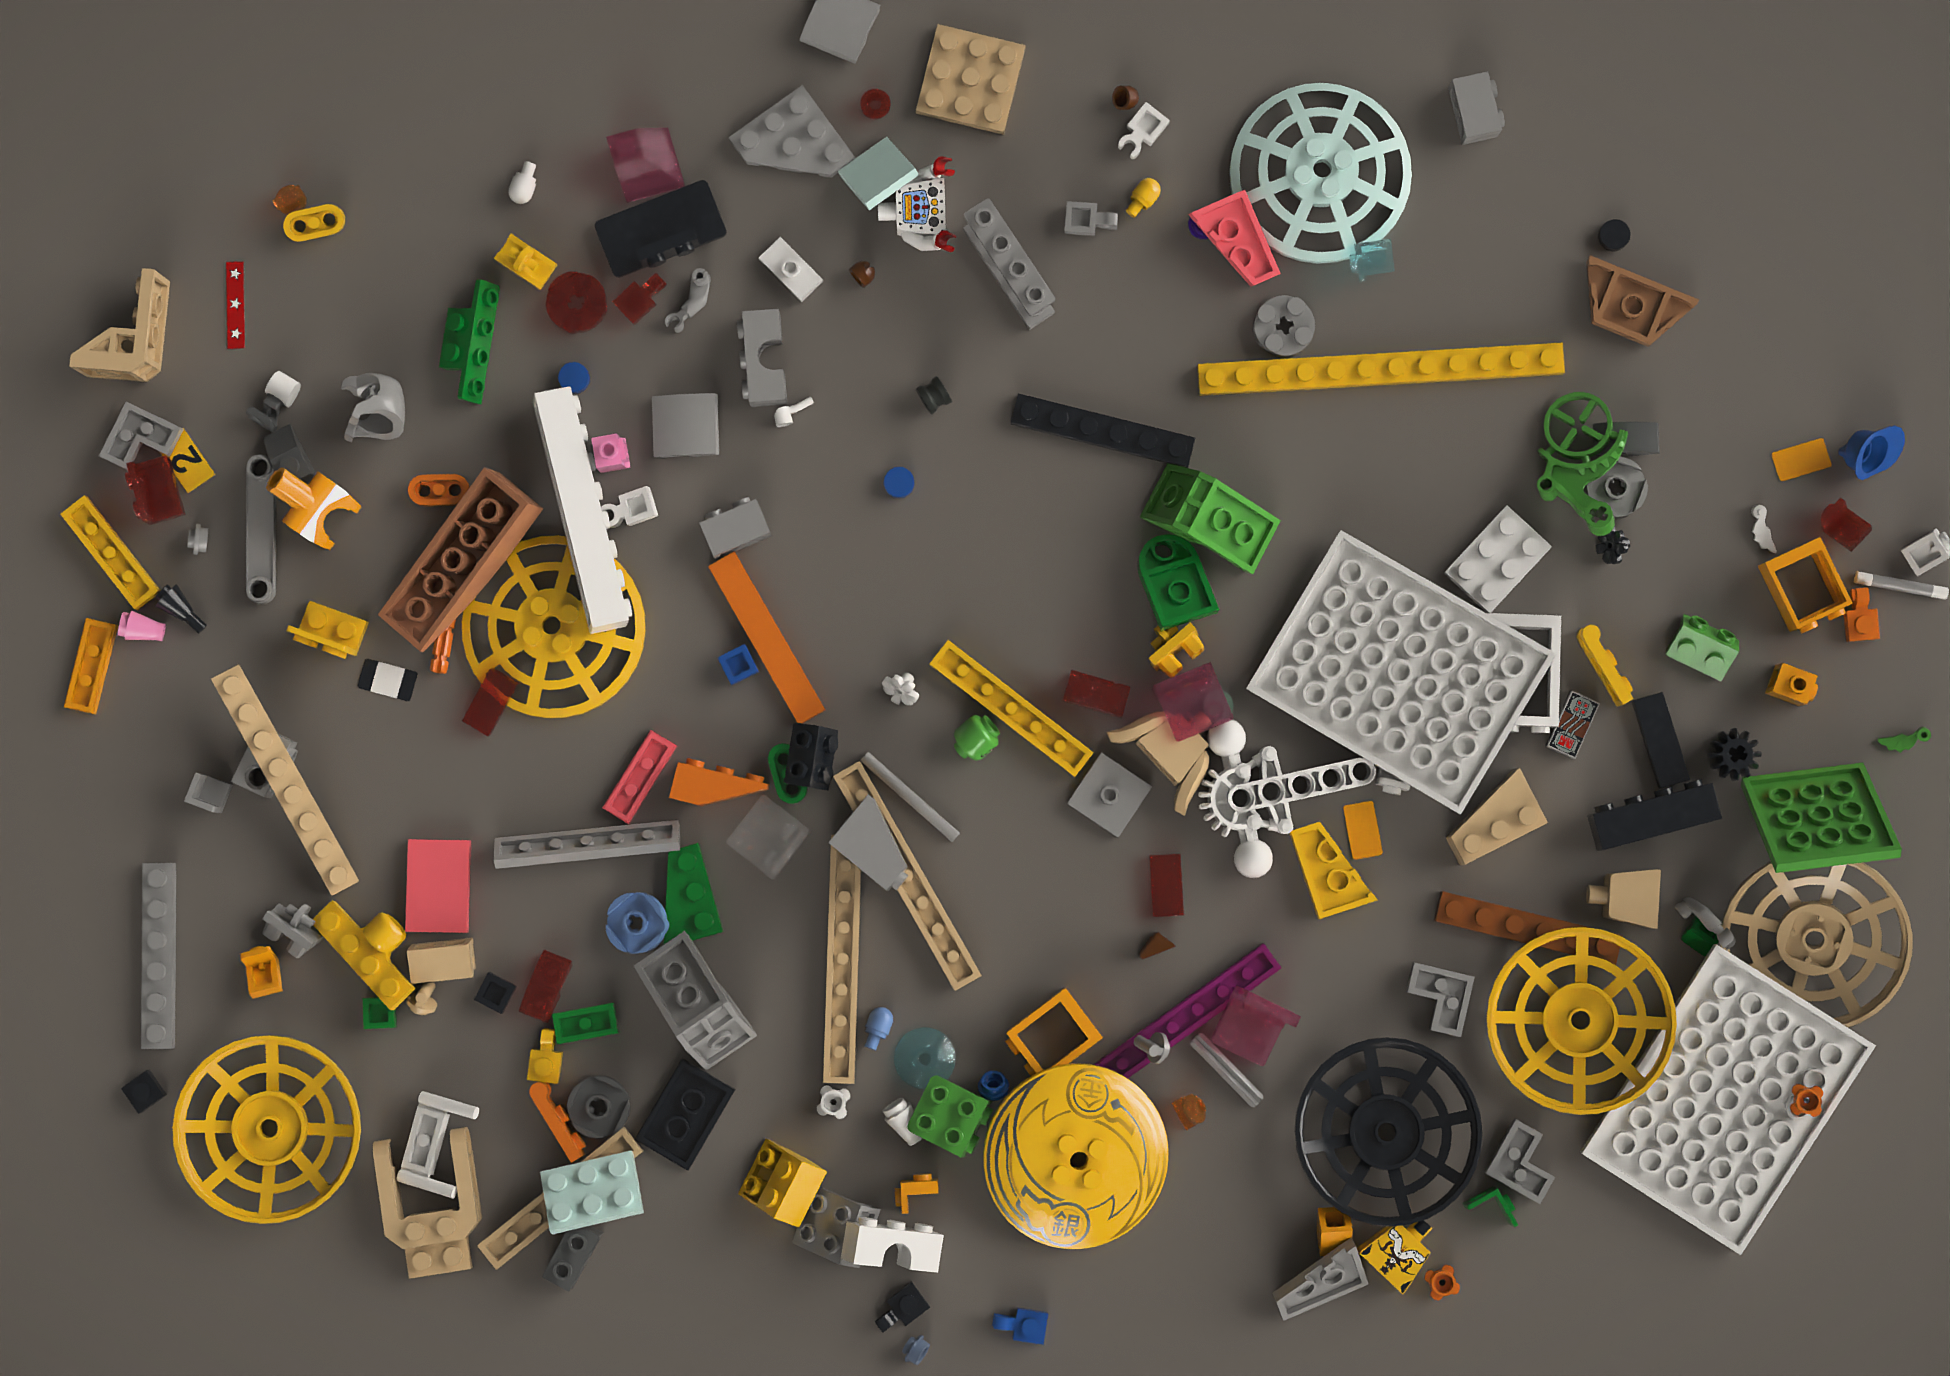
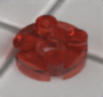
(581, 285)

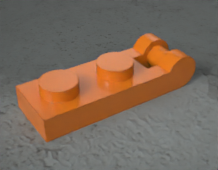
(556, 1119)

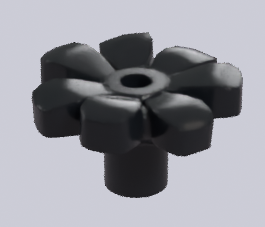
(1613, 546)

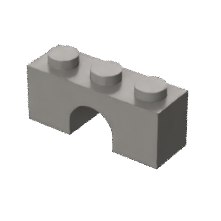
(759, 331)

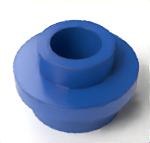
(993, 1079)

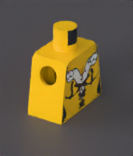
(1397, 1252)

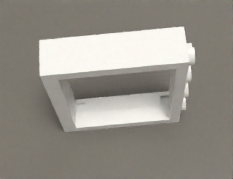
(1553, 624)

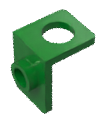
(1503, 1201)

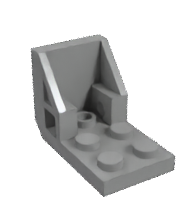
(694, 1002)

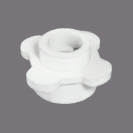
(841, 1097)

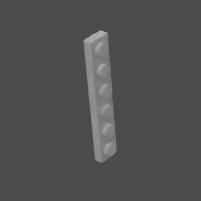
(586, 844)
(158, 956)

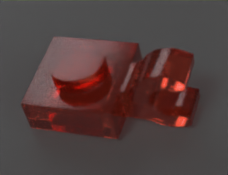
(637, 301)

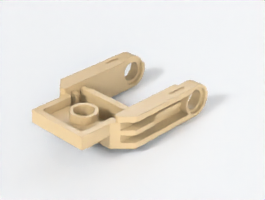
(437, 1238)

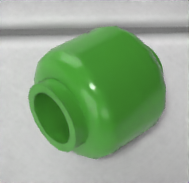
(976, 737)

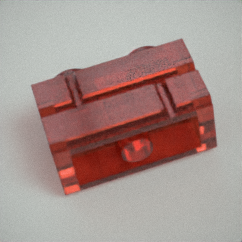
(1096, 694)

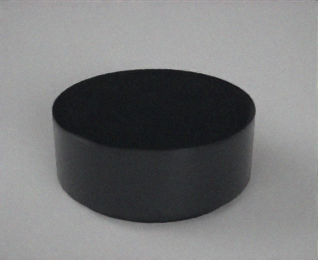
(1614, 235)

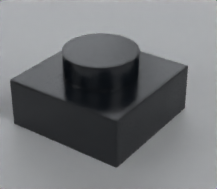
(495, 992)
(143, 1091)

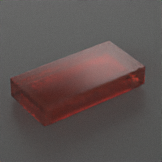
(490, 701)
(1166, 885)

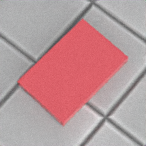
(438, 886)

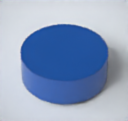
(575, 376)
(899, 482)

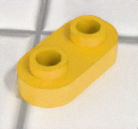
(315, 222)

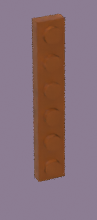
(1515, 925)

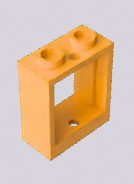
(1828, 573)
(1063, 996)

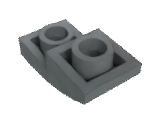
(1641, 438)

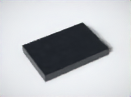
(685, 1114)

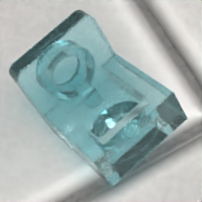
(1372, 258)

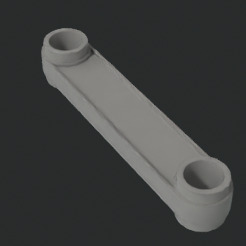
(260, 531)

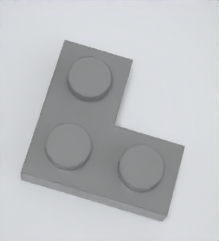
(136, 428)
(1451, 993)
(1512, 1166)

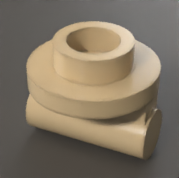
(421, 1002)

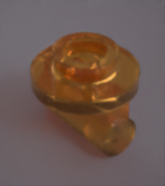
(290, 199)
(1190, 1110)

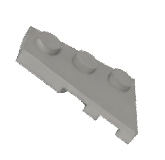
(1322, 1282)

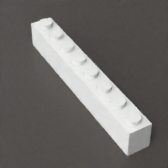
(580, 510)

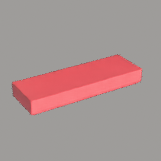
(639, 777)

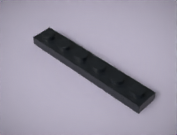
(1102, 430)

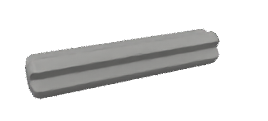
(1226, 1069)

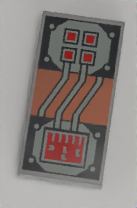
(1573, 725)

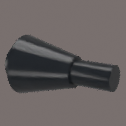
(174, 603)

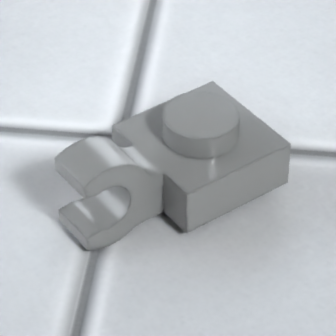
(1083, 219)

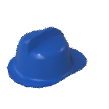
(1873, 450)

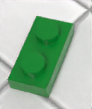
(585, 1023)

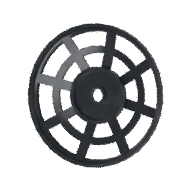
(1408, 1129)

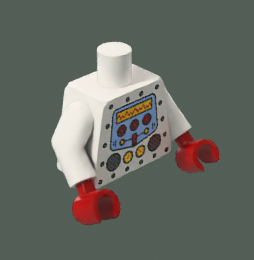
(921, 209)

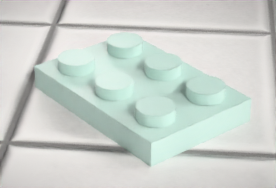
(591, 1192)

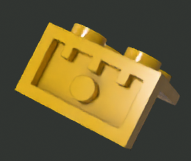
(332, 628)

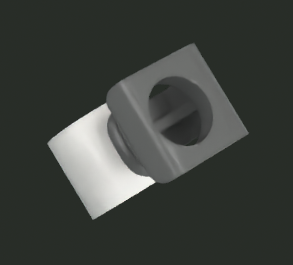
(281, 392)

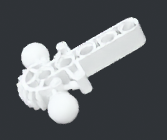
(1253, 856)

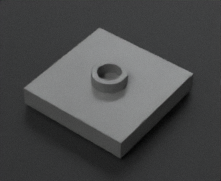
(1109, 795)

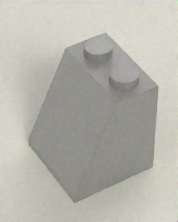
(871, 846)

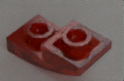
(545, 986)

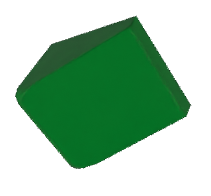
(1699, 937)

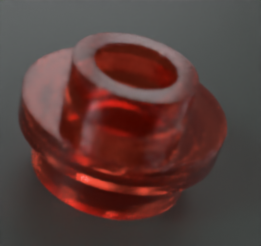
(871, 95)

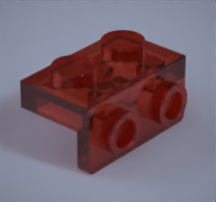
(154, 490)

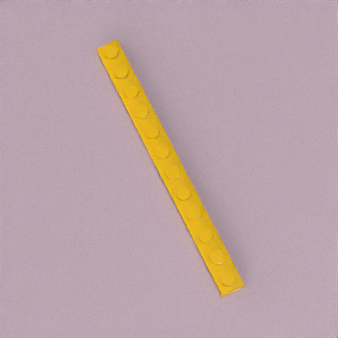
(1380, 369)

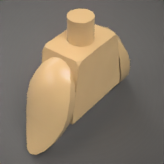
(1180, 761)

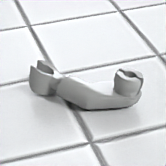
(697, 299)
(1708, 919)

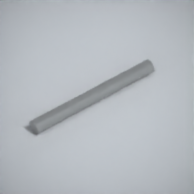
(910, 797)

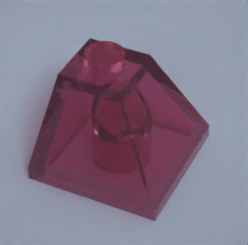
(645, 162)

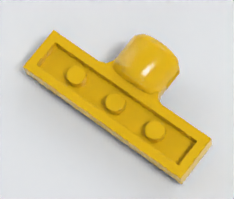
(368, 950)

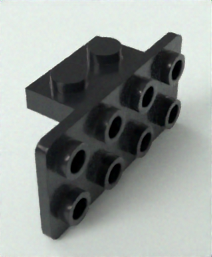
(660, 229)

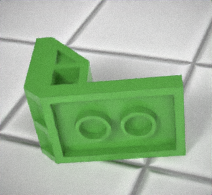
(1210, 515)

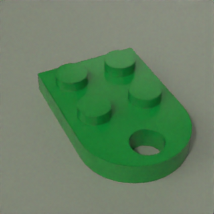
(1175, 584)

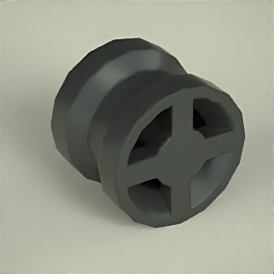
(934, 395)

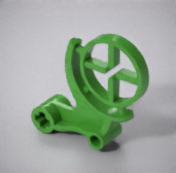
(1570, 479)

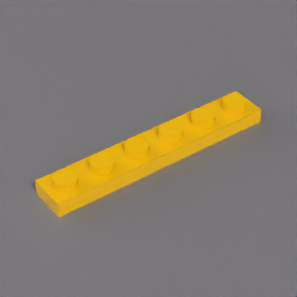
(1011, 708)

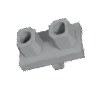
(293, 924)

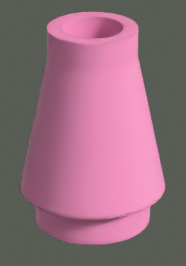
(139, 627)

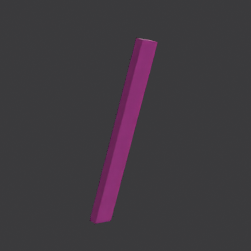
(1194, 1009)

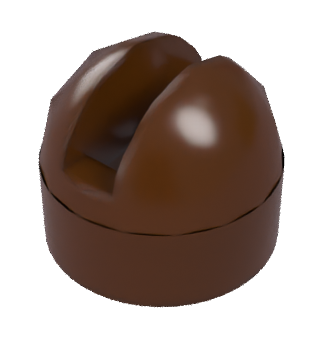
(1125, 97)
(862, 273)

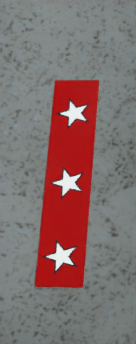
(235, 305)

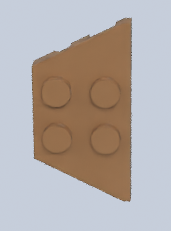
(1633, 303)

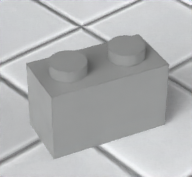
(1476, 107)
(735, 527)

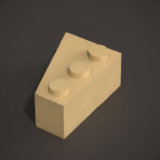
(1497, 820)

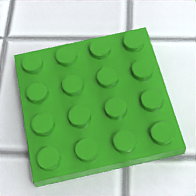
(1820, 817)

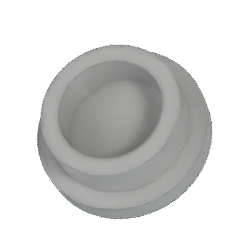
(198, 539)

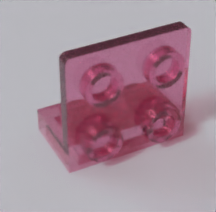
(1193, 702)
(1251, 1025)

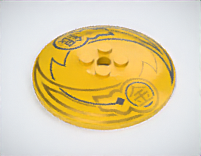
(1068, 1113)

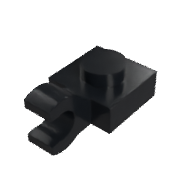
(906, 1306)

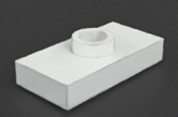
(790, 269)

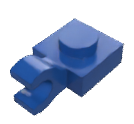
(1026, 1326)

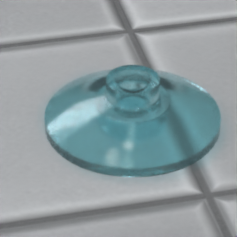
(924, 1041)

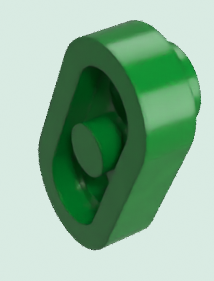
(778, 774)

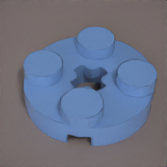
(653, 926)

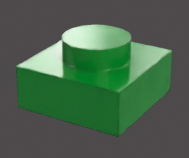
(377, 1014)

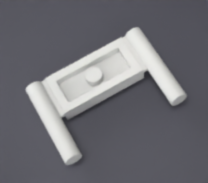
(426, 1142)

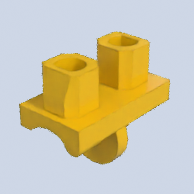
(525, 261)
(1185, 639)

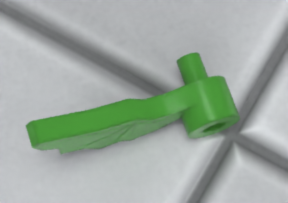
(1906, 742)

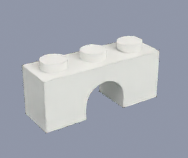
(867, 1241)

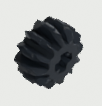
(1722, 756)

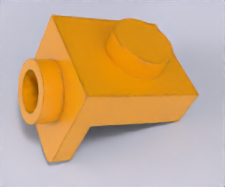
(262, 971)
(921, 1184)

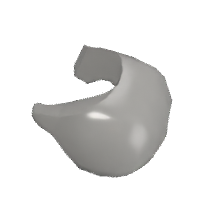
(383, 400)

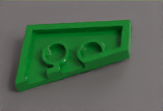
(690, 896)

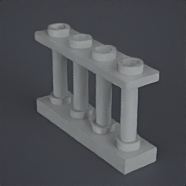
(1009, 263)

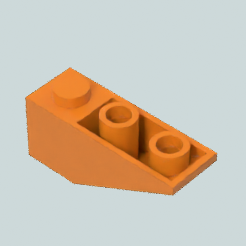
(704, 786)

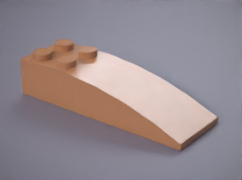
(460, 558)

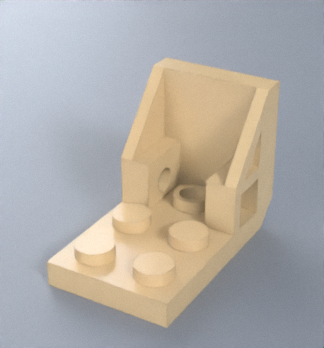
(126, 351)

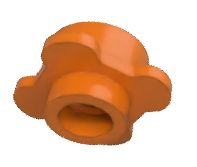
(1814, 1094)
(1450, 1286)

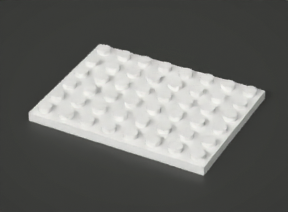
(1401, 672)
(1718, 1121)

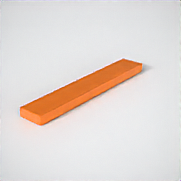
(766, 638)

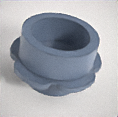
(915, 1349)

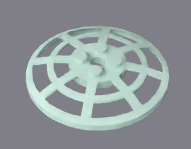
(1322, 190)

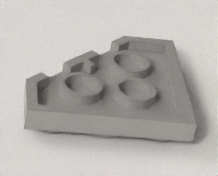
(793, 138)

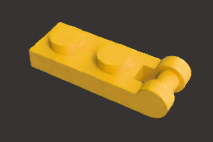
(1604, 665)

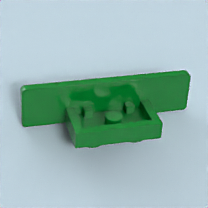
(469, 340)

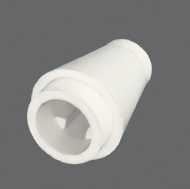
(898, 1116)

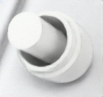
(523, 184)

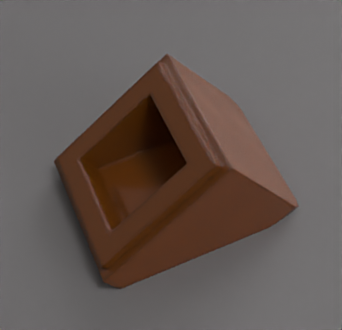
(1156, 944)

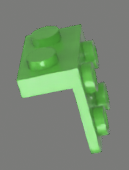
(950, 1116)

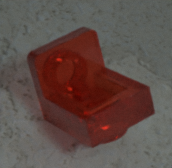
(1844, 525)

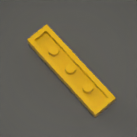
(110, 552)

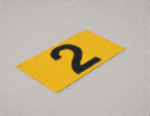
(189, 463)

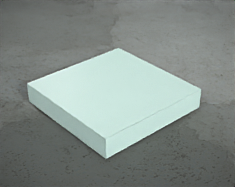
(878, 173)

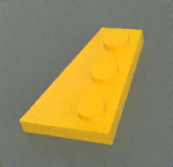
(1327, 873)

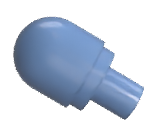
(878, 1026)

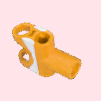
(310, 503)

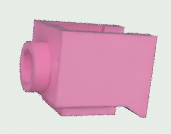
(610, 453)

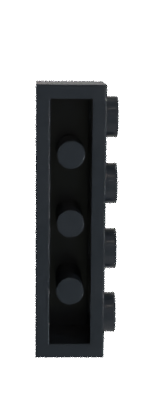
(1655, 816)

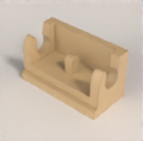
(441, 960)

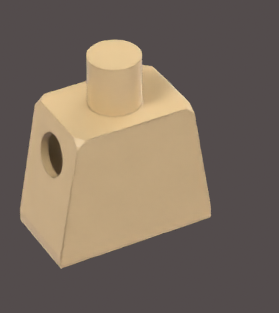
(1629, 897)

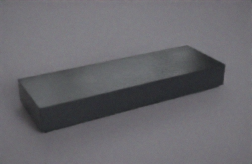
(1660, 740)

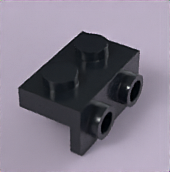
(811, 756)

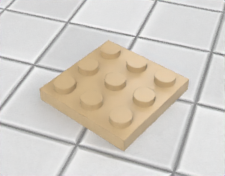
(970, 79)

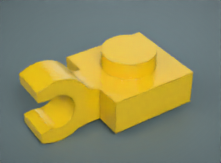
(545, 1062)

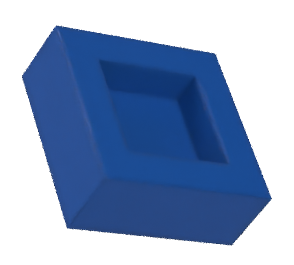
(738, 664)

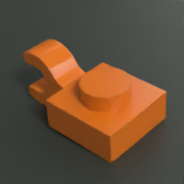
(1860, 621)

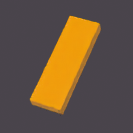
(90, 666)

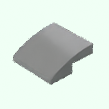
(840, 26)
(685, 425)

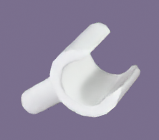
(783, 414)

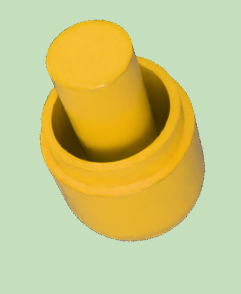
(1143, 196)

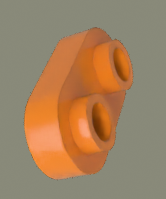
(440, 489)

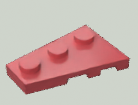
(1238, 236)

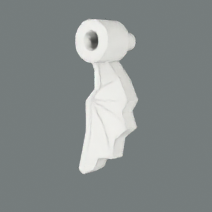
(1761, 532)

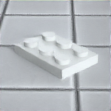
(1497, 559)

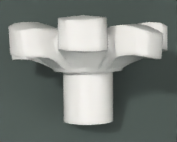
(901, 689)

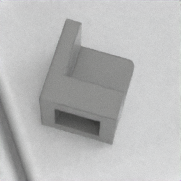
(208, 793)

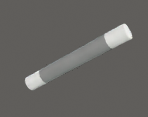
(1901, 585)

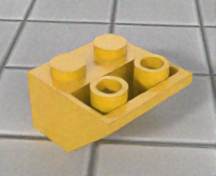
(782, 1183)

